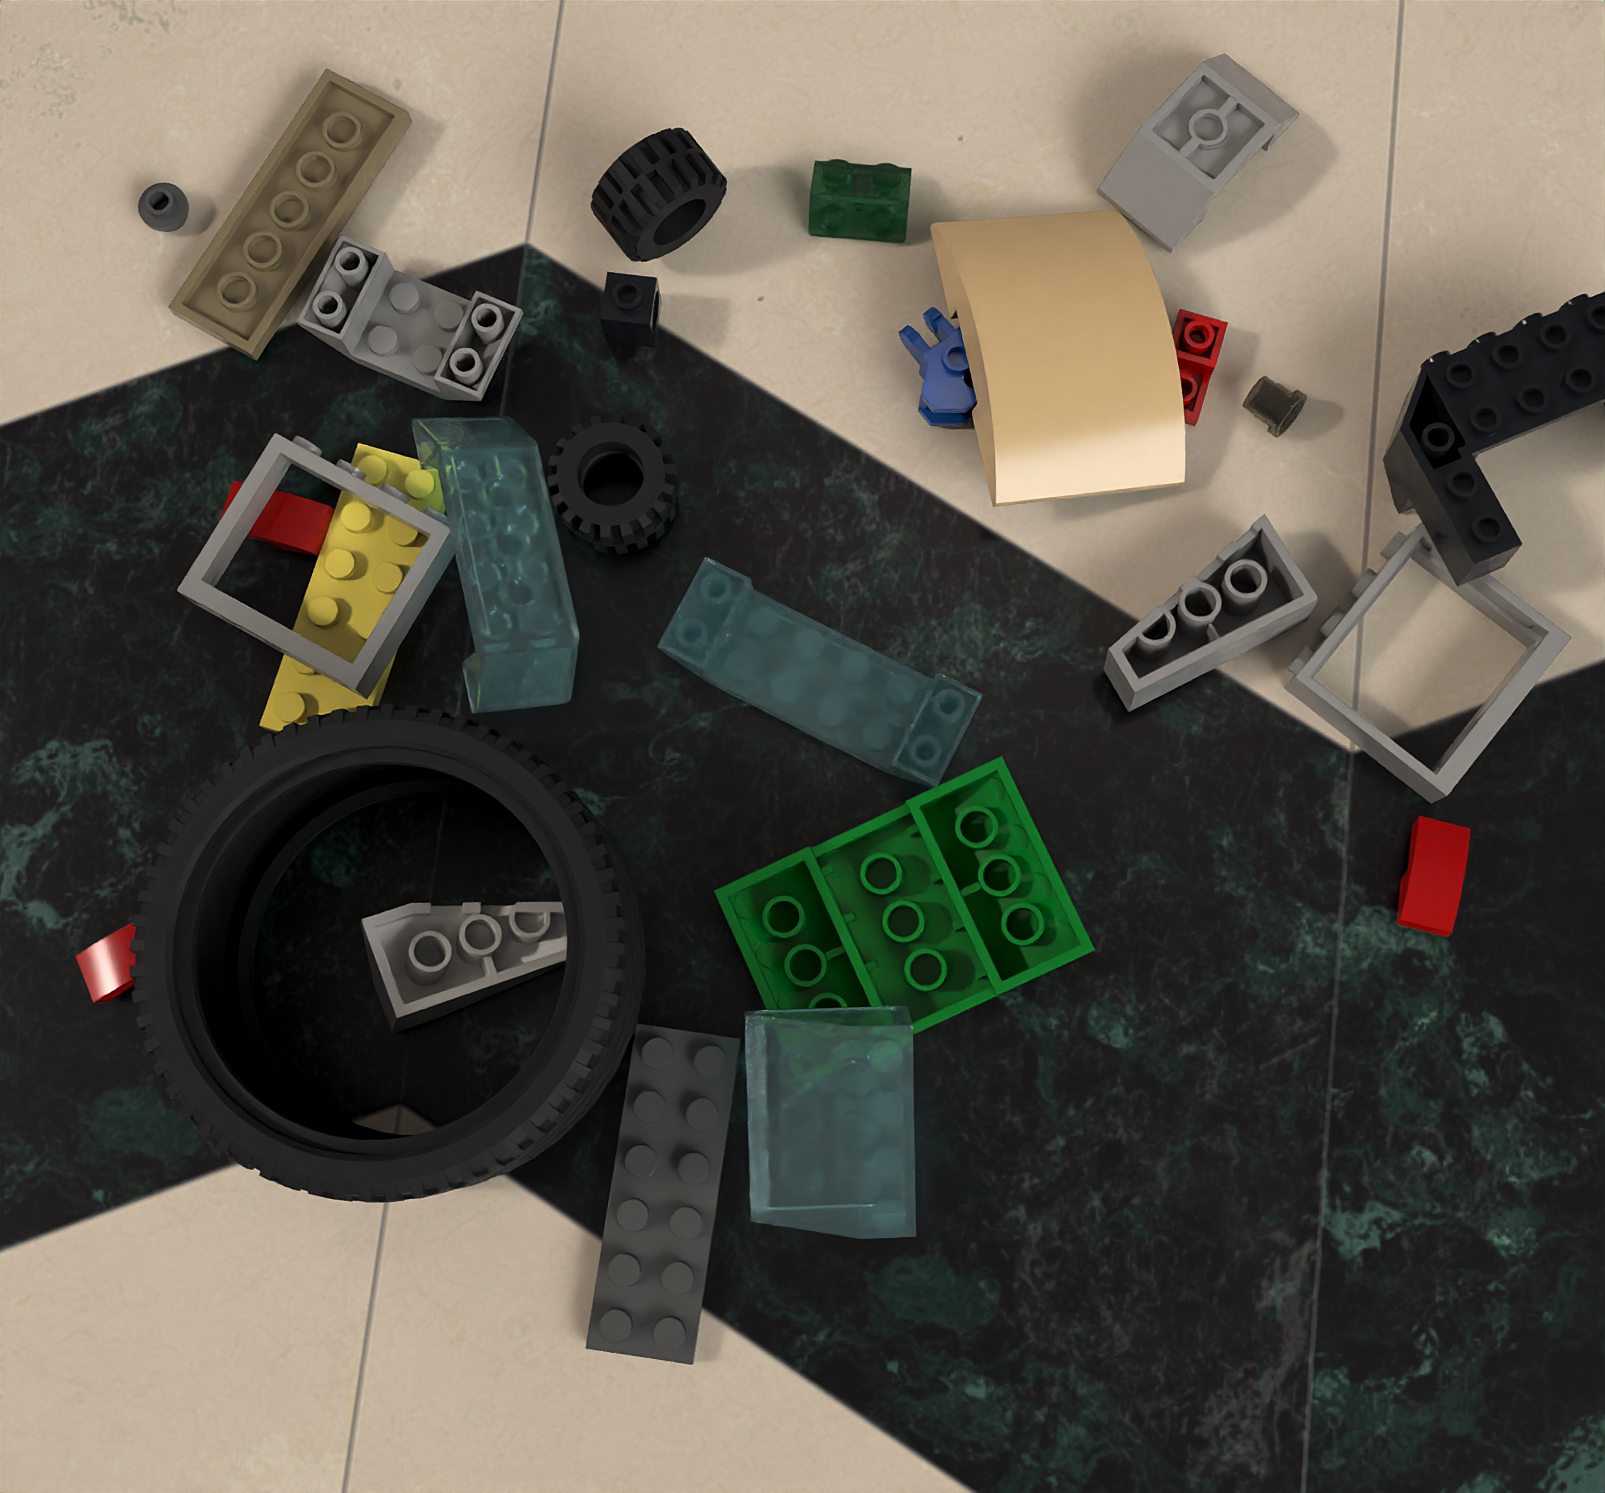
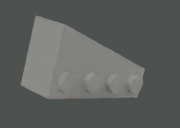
(1219, 614)

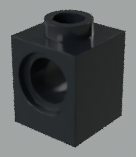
(631, 309)

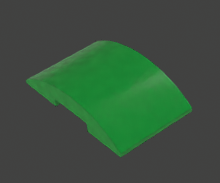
(911, 908)

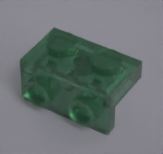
(859, 201)

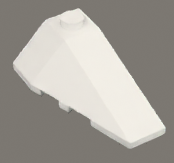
(451, 956)

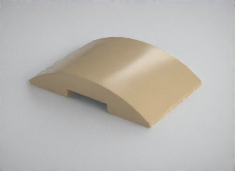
(1065, 355)

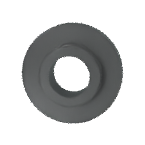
(169, 218)

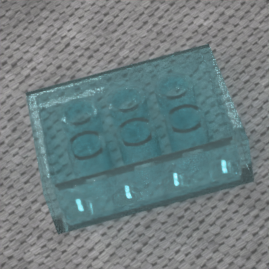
(832, 1120)

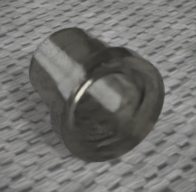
(1274, 405)

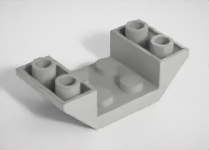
(1194, 149)
(407, 324)

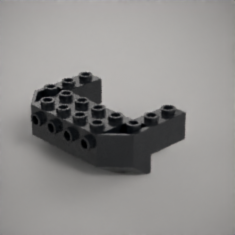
(1478, 402)

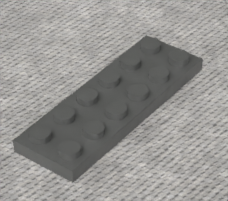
(664, 1194)

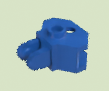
(947, 387)

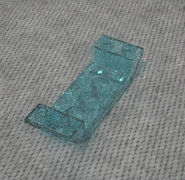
(505, 560)
(818, 677)

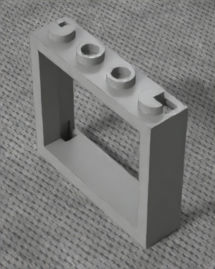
(242, 514)
(1486, 594)

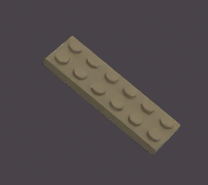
(290, 214)

